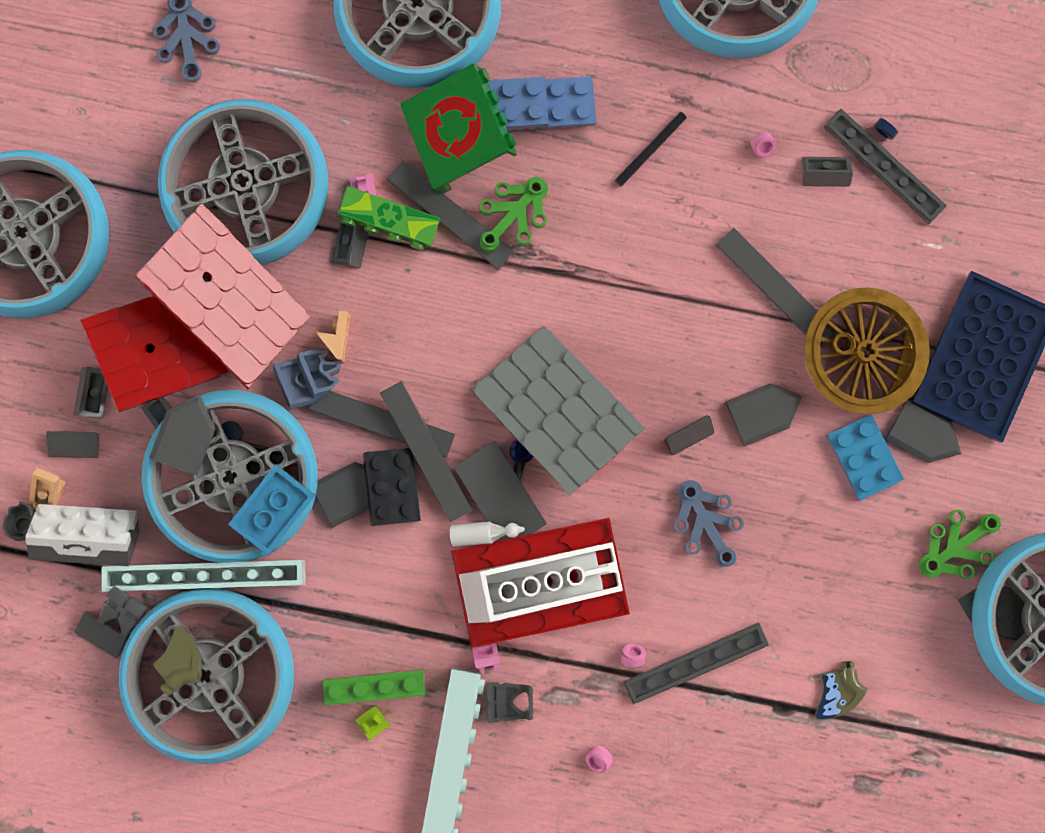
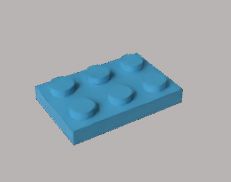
(865, 457)
(271, 509)

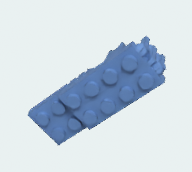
(546, 102)

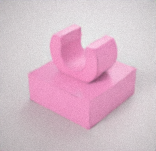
(363, 183)
(486, 656)

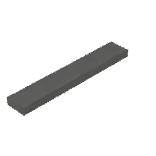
(885, 166)
(450, 214)
(769, 281)
(372, 419)
(426, 451)
(696, 663)

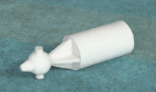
(481, 533)

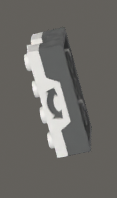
(82, 535)

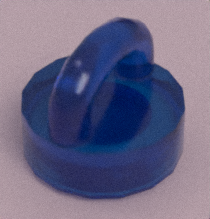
(519, 453)

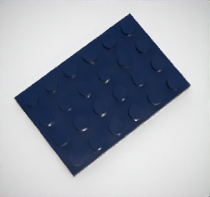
(984, 357)

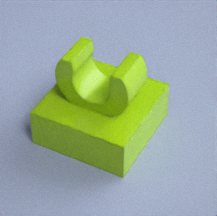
(372, 722)

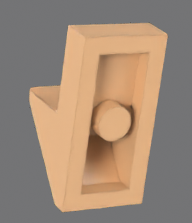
(338, 343)
(45, 488)

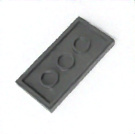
(499, 490)

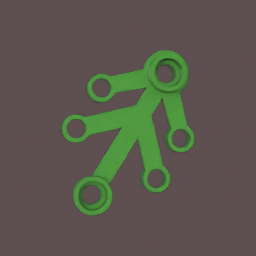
(515, 210)
(956, 547)

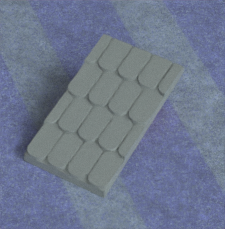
(557, 410)

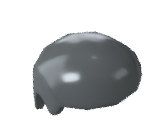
(18, 521)

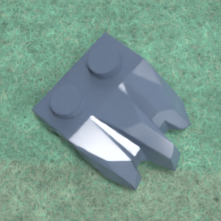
(306, 377)

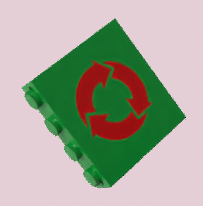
(458, 126)

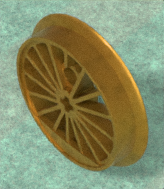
(912, 361)

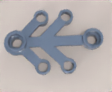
(184, 33)
(705, 520)

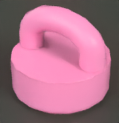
(763, 145)
(633, 656)
(599, 759)

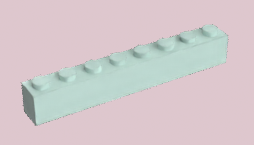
(204, 575)
(452, 752)

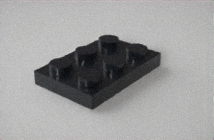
(391, 487)

